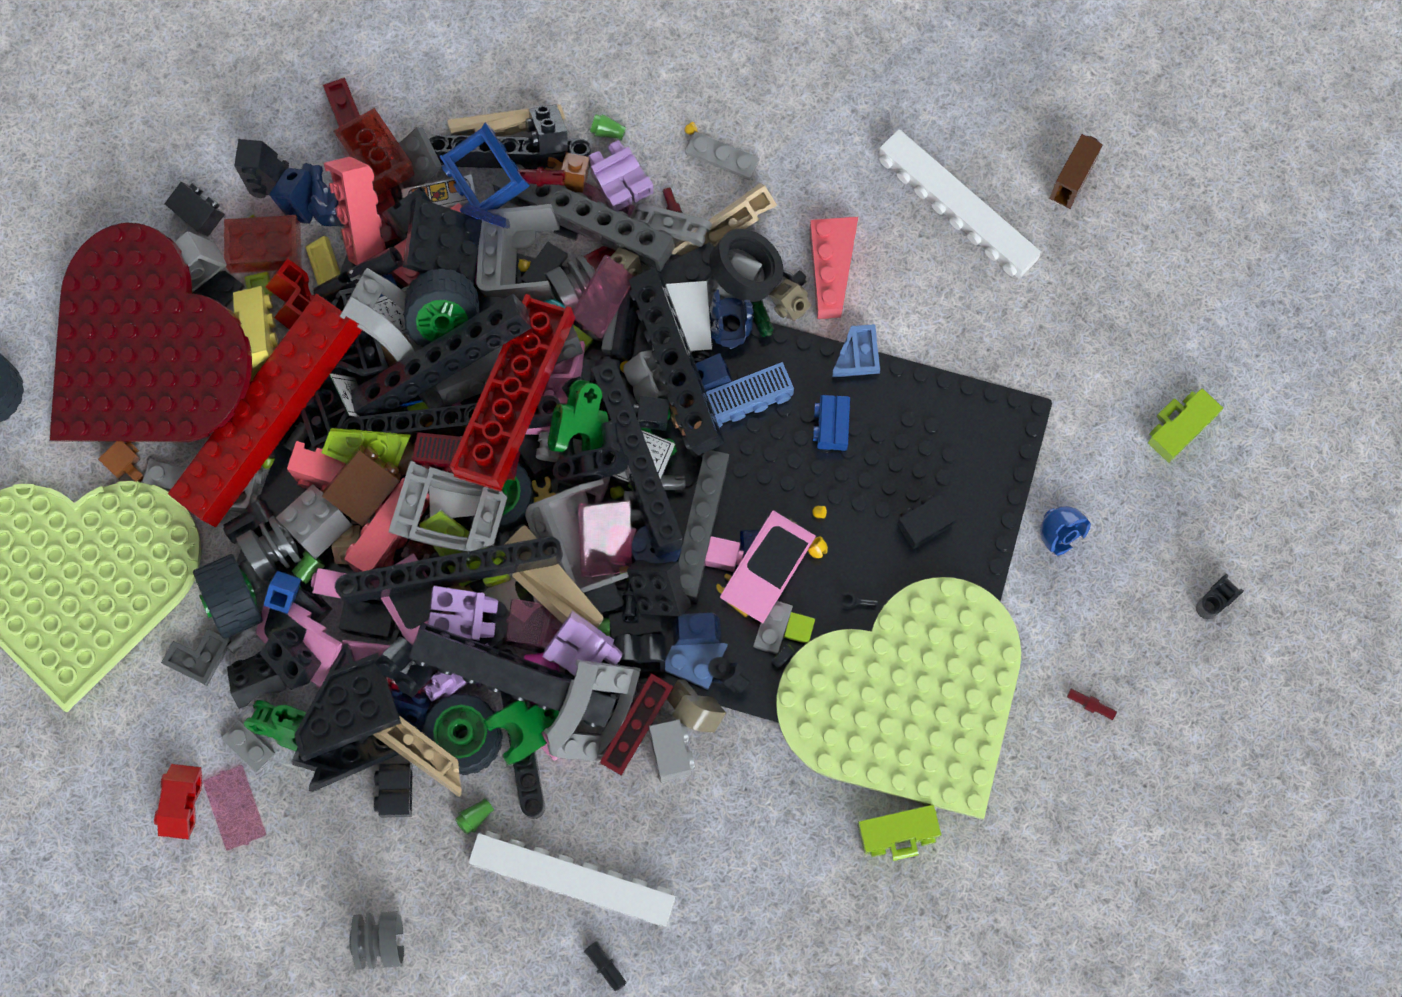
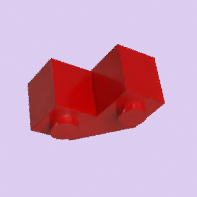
(291, 286)
(177, 801)

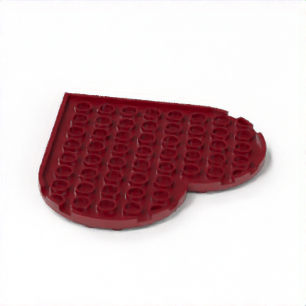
(139, 348)

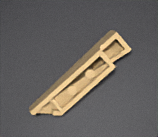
(502, 123)
(737, 215)
(554, 587)
(423, 753)

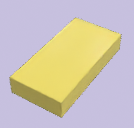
(322, 260)

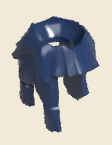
(323, 201)
(726, 307)

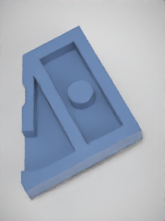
(858, 353)
(692, 662)

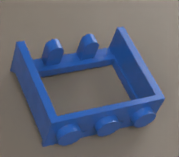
(502, 196)

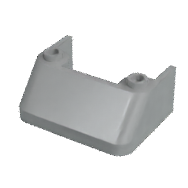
(499, 251)
(557, 519)

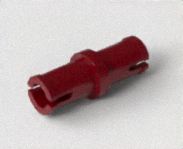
(542, 176)

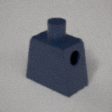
(294, 192)
(713, 372)
(696, 629)

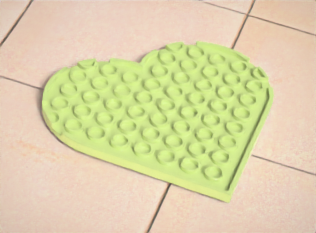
(88, 578)
(913, 701)

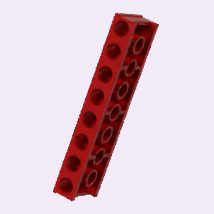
(512, 396)

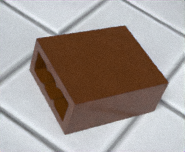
(1076, 171)
(362, 484)

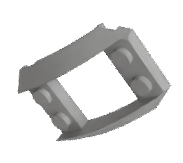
(361, 310)
(412, 501)
(591, 676)

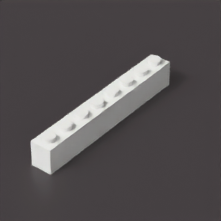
(958, 204)
(572, 880)

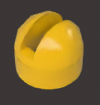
(818, 547)

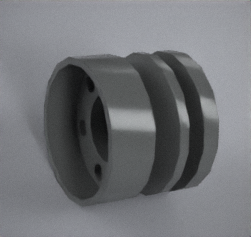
(570, 287)
(269, 548)
(373, 940)

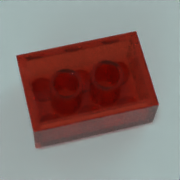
(373, 143)
(261, 243)

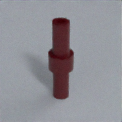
(670, 200)
(1091, 704)

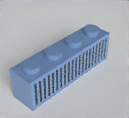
(751, 394)

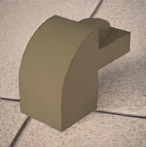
(695, 711)

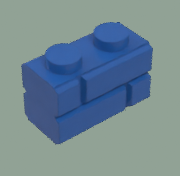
(833, 422)

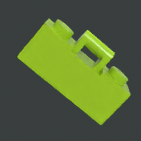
(1194, 416)
(910, 825)

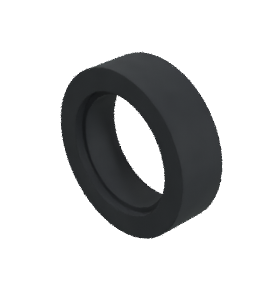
(733, 281)

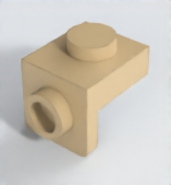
(343, 542)

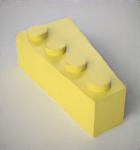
(253, 311)

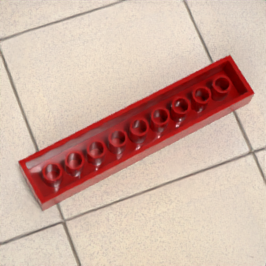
(267, 411)

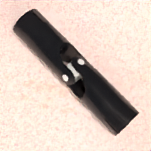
(381, 264)

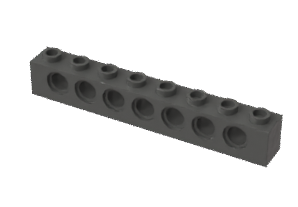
(590, 226)

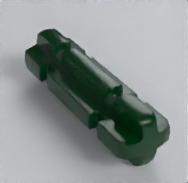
(762, 319)

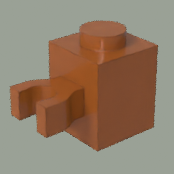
(575, 168)
(121, 460)

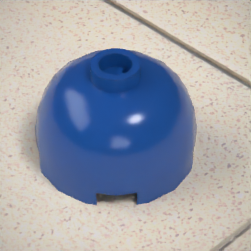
(1063, 526)

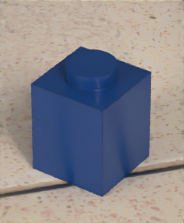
(282, 592)

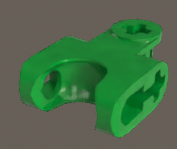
(578, 416)
(275, 722)
(524, 728)

